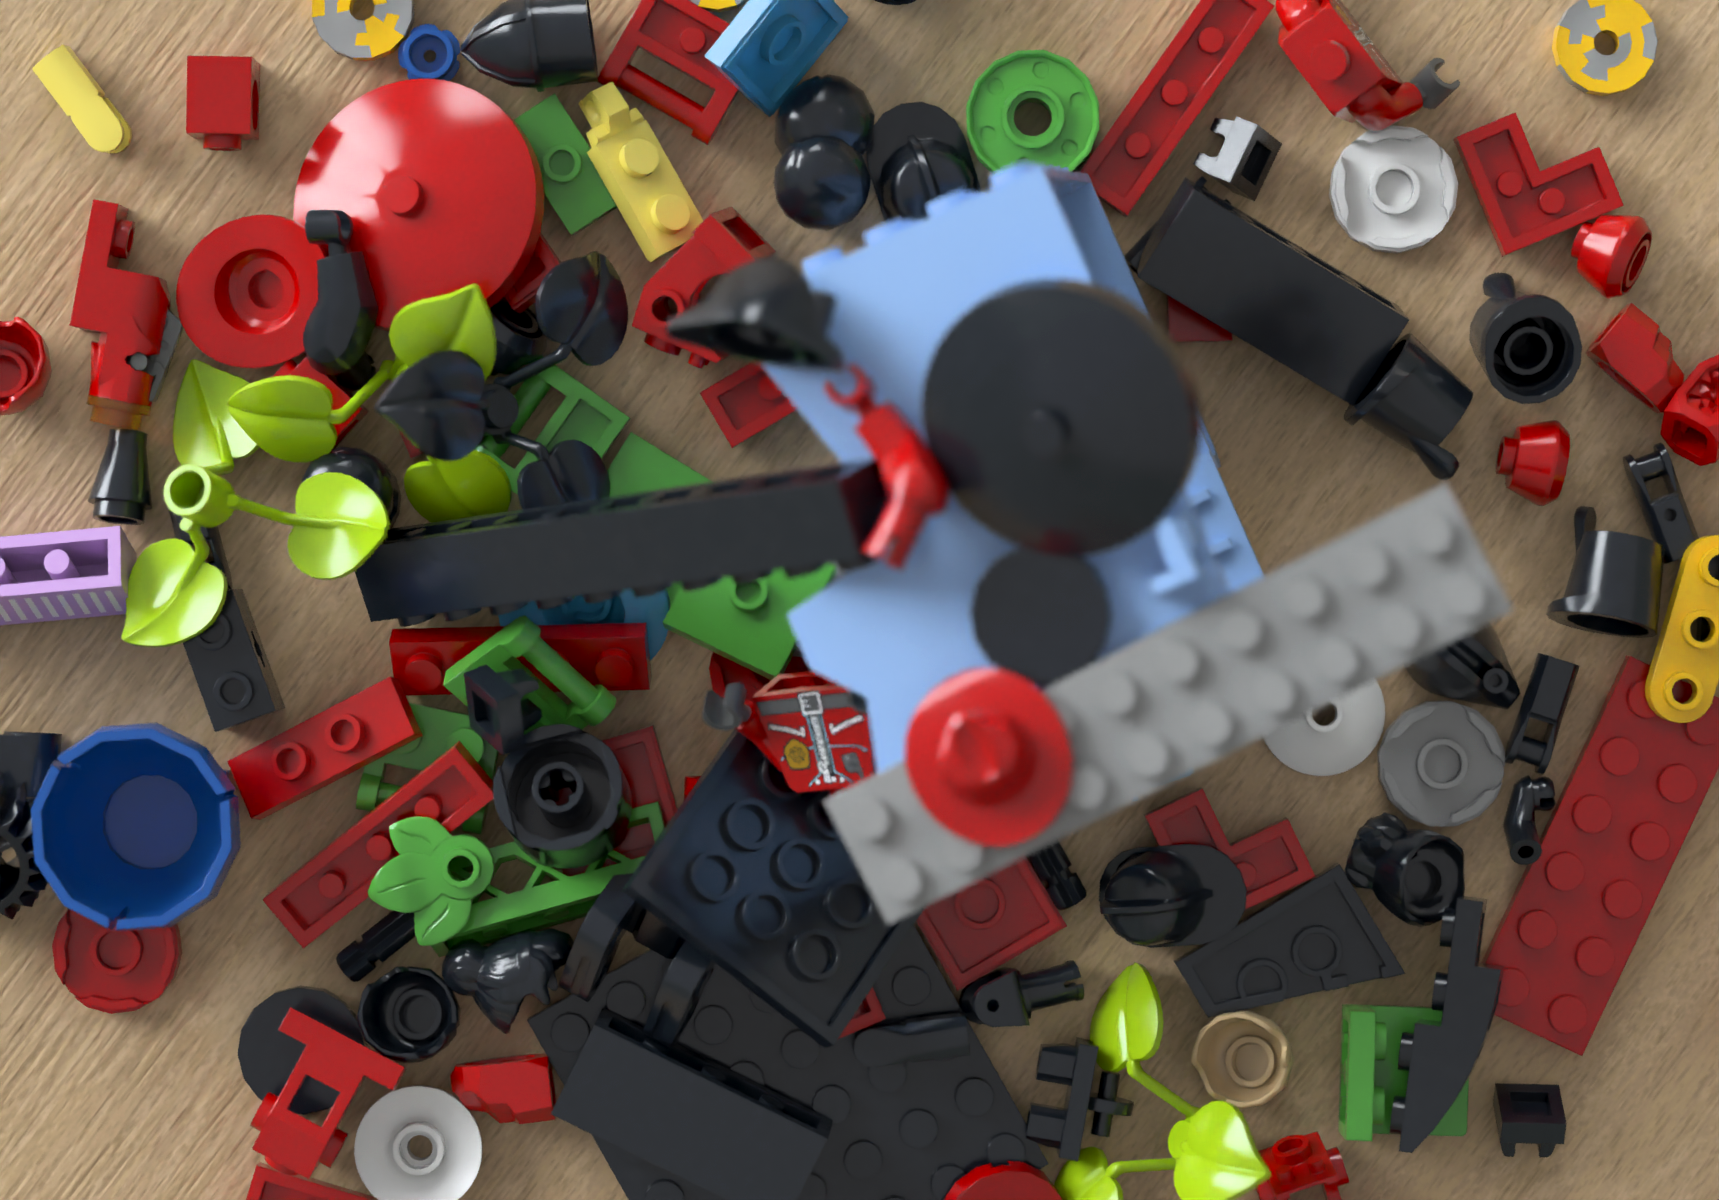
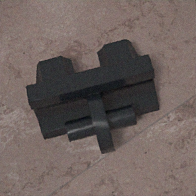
(1065, 1126)

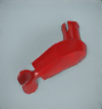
(907, 468)

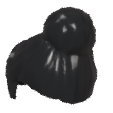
(507, 971)

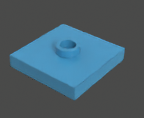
(774, 46)

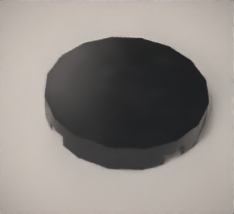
(1041, 615)
(270, 1055)

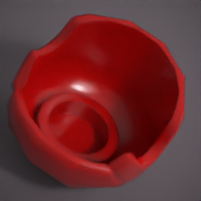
(23, 366)

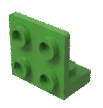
(1371, 1072)

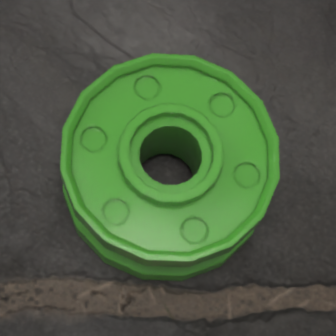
(1039, 79)

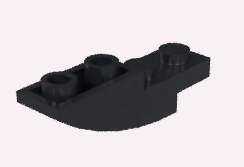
(1445, 1052)

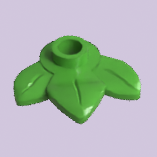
(422, 878)

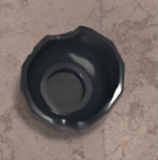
(825, 108)
(821, 183)
(409, 1014)

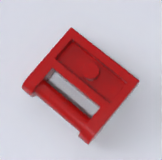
(680, 37)

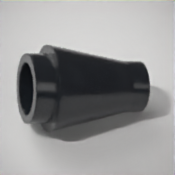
(122, 482)

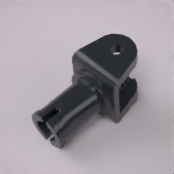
(1009, 998)

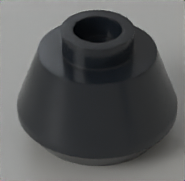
(517, 338)

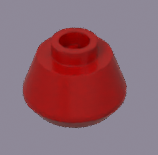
(1612, 252)
(1535, 461)

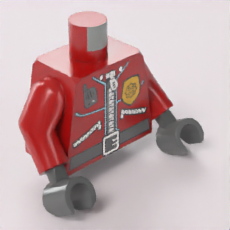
(1349, 68)
(804, 727)

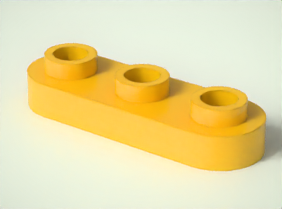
(1676, 651)

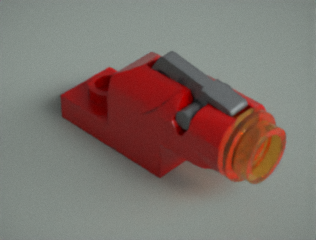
(132, 321)

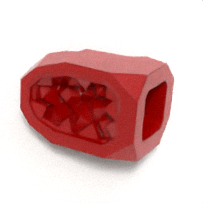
(1638, 358)
(1692, 415)
(508, 1087)

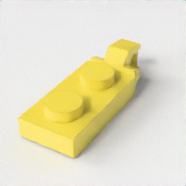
(638, 174)

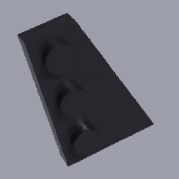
(1291, 948)

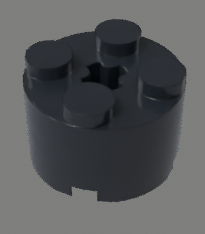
(530, 786)

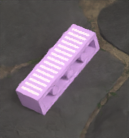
(64, 575)

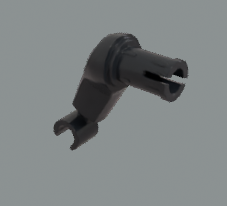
(345, 306)

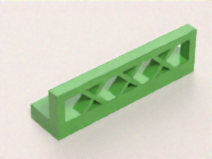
(543, 904)

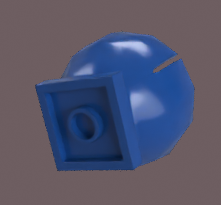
(136, 827)

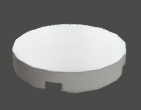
(1393, 189)

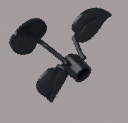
(449, 409)

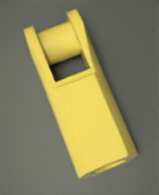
(83, 101)

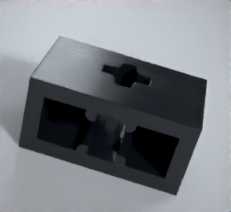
(233, 667)

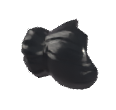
(1407, 869)

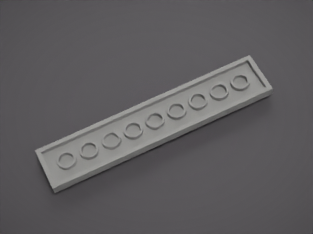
(1206, 688)

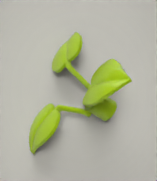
(296, 419)
(171, 585)
(1209, 1148)

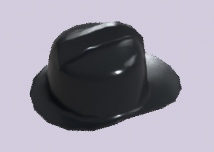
(917, 160)
(1172, 895)

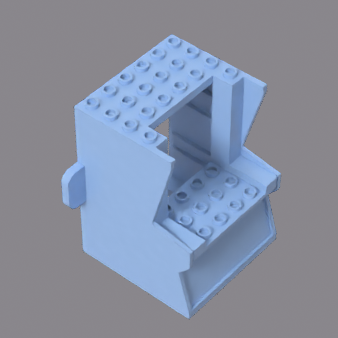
(913, 628)

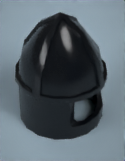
(535, 44)

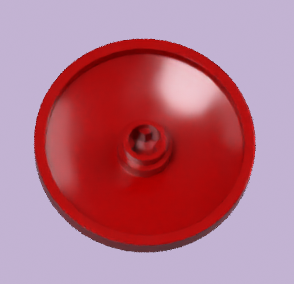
(433, 189)

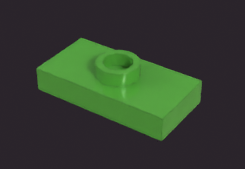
(566, 169)

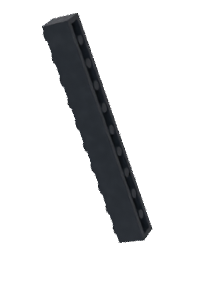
(628, 542)

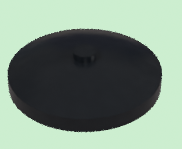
(1061, 416)

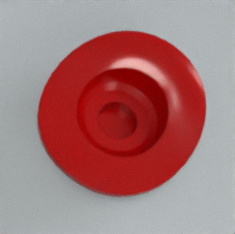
(250, 291)
(989, 757)

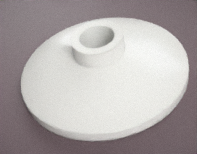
(1334, 746)
(384, 1151)

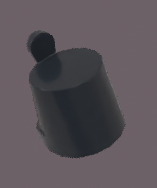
(1524, 342)
(1414, 403)
(1611, 582)

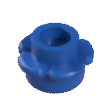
(427, 38)

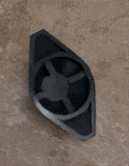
(764, 317)
(1468, 670)

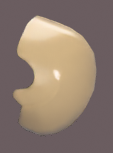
(1243, 1058)

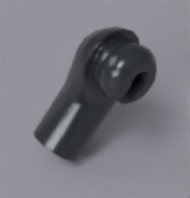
(1519, 822)

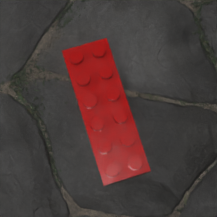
(1602, 861)

